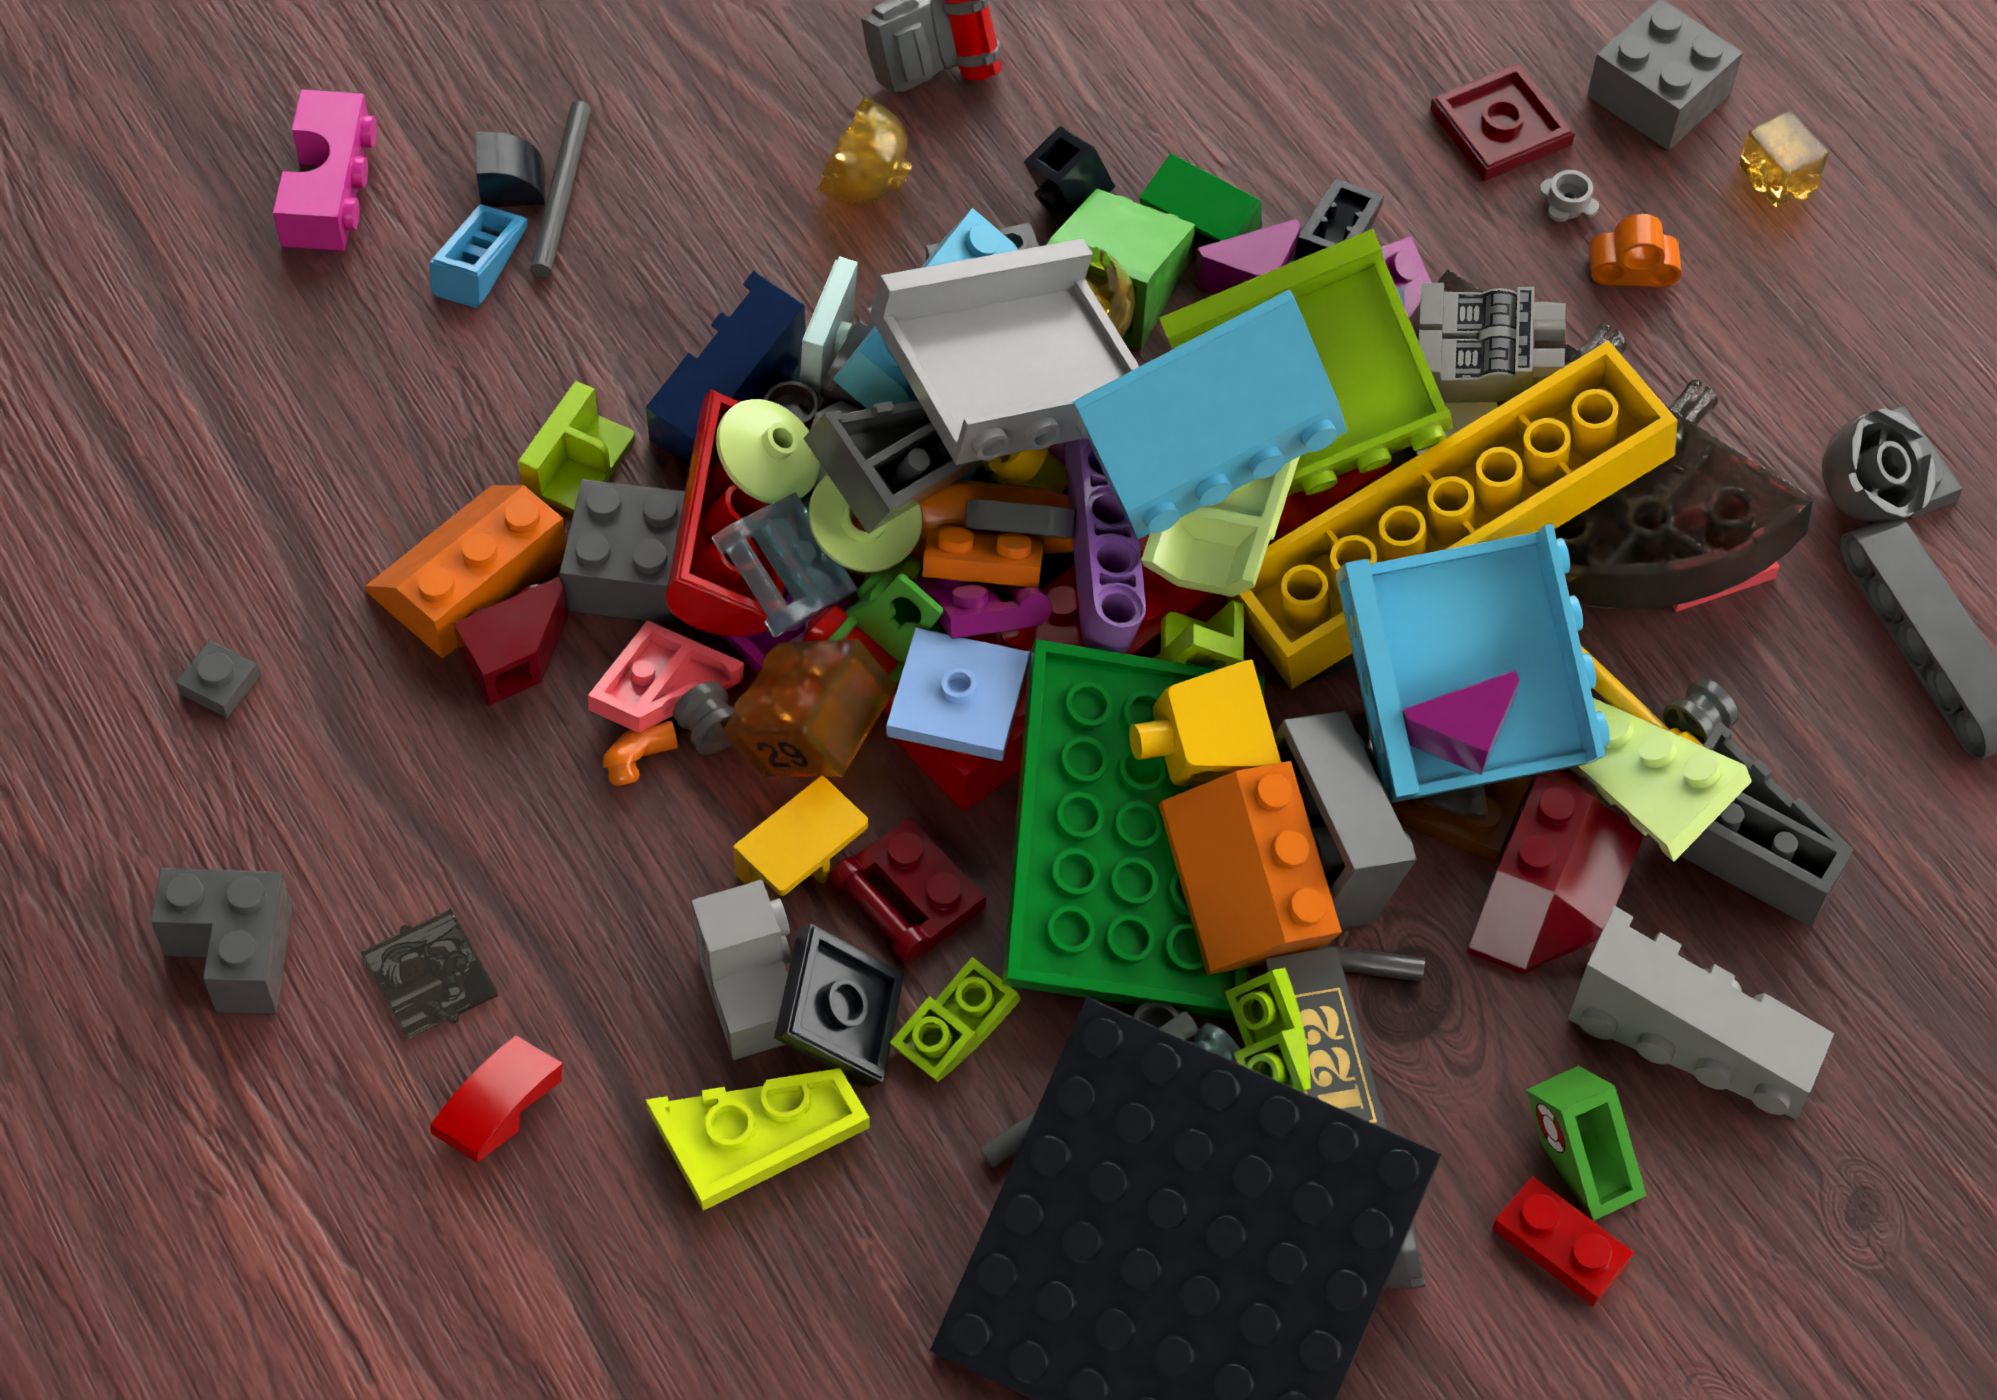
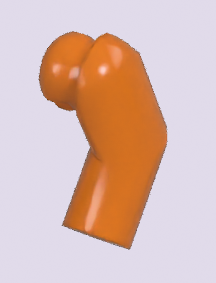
(631, 746)

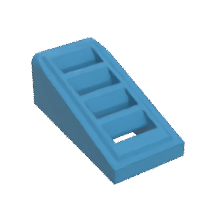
(474, 259)

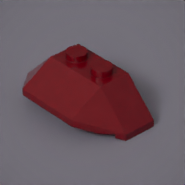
(1556, 875)

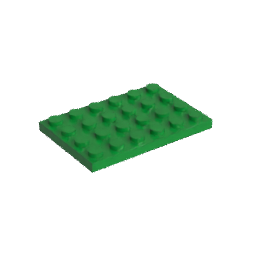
(1092, 864)

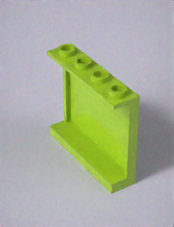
(1364, 348)

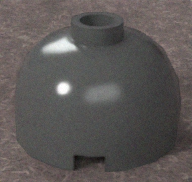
(1878, 468)

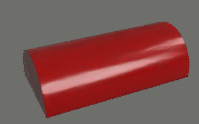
(702, 582)

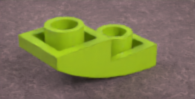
(956, 1022)
(1271, 1029)

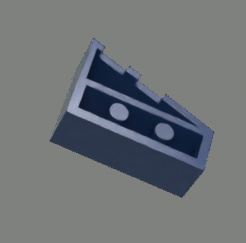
(742, 361)

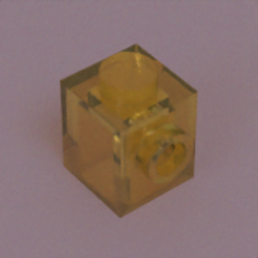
(1783, 159)

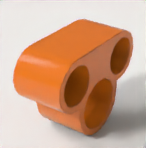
(1635, 254)

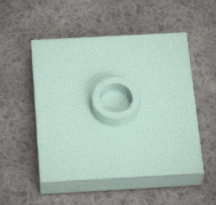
(829, 325)

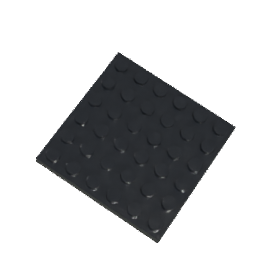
(1182, 1231)

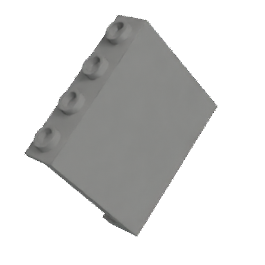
(1001, 346)

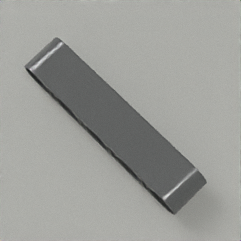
(1928, 628)

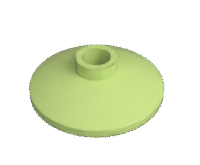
(766, 451)
(840, 540)

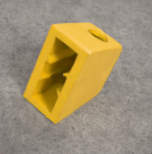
(1209, 727)

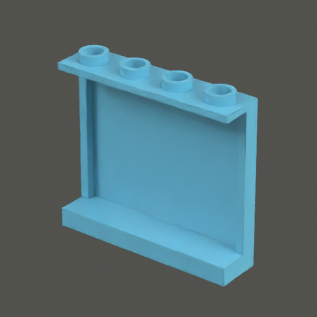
(1461, 619)

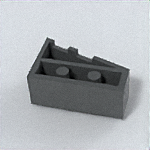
(884, 459)
(1770, 842)

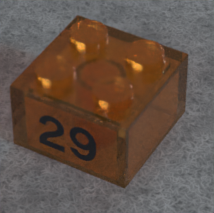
(810, 708)

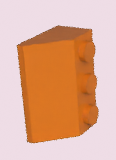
(471, 563)
(1250, 868)

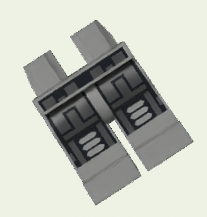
(1485, 341)

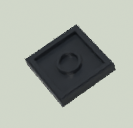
(839, 1005)

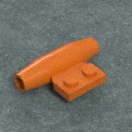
(985, 555)

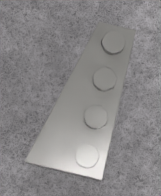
(1697, 1019)

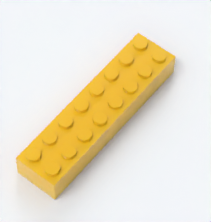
(1493, 480)

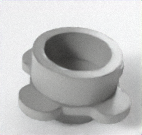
(1569, 196)

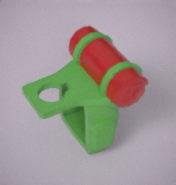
(880, 620)

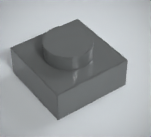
(218, 678)

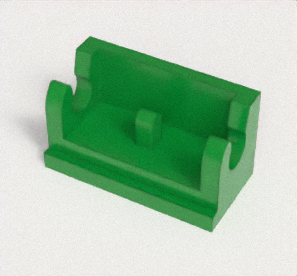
(1202, 199)

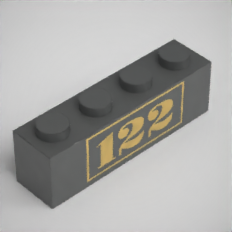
(1333, 1038)

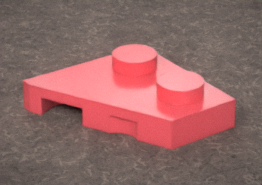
(655, 674)

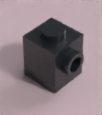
(1066, 172)

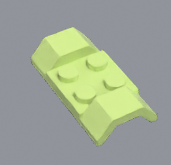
(1224, 543)

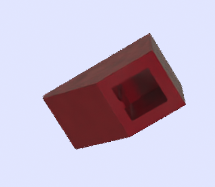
(514, 640)

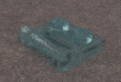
(796, 557)

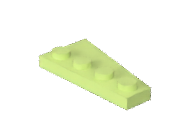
(1663, 780)

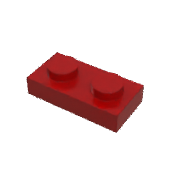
(1563, 1241)

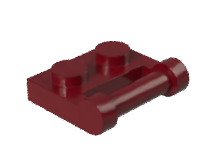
(920, 878)

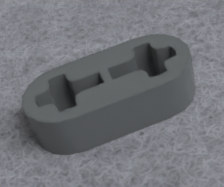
(1020, 518)

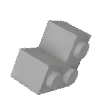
(743, 963)

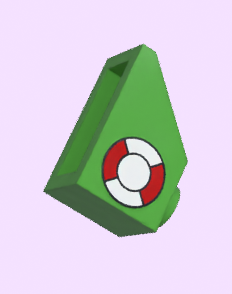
(1587, 1140)

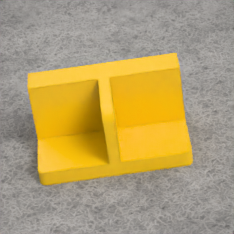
(799, 838)

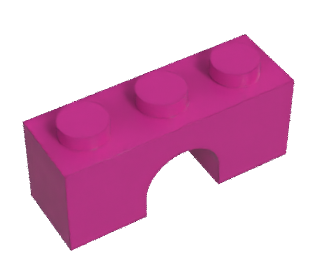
(321, 204)

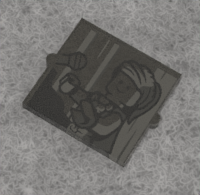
(429, 974)

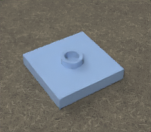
(958, 694)

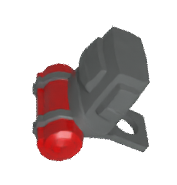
(923, 37)

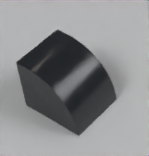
(508, 170)

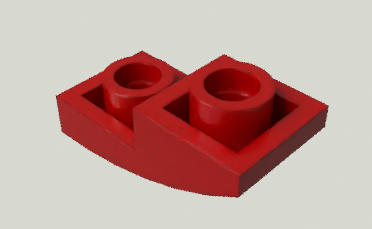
(490, 1101)

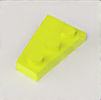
(753, 1133)

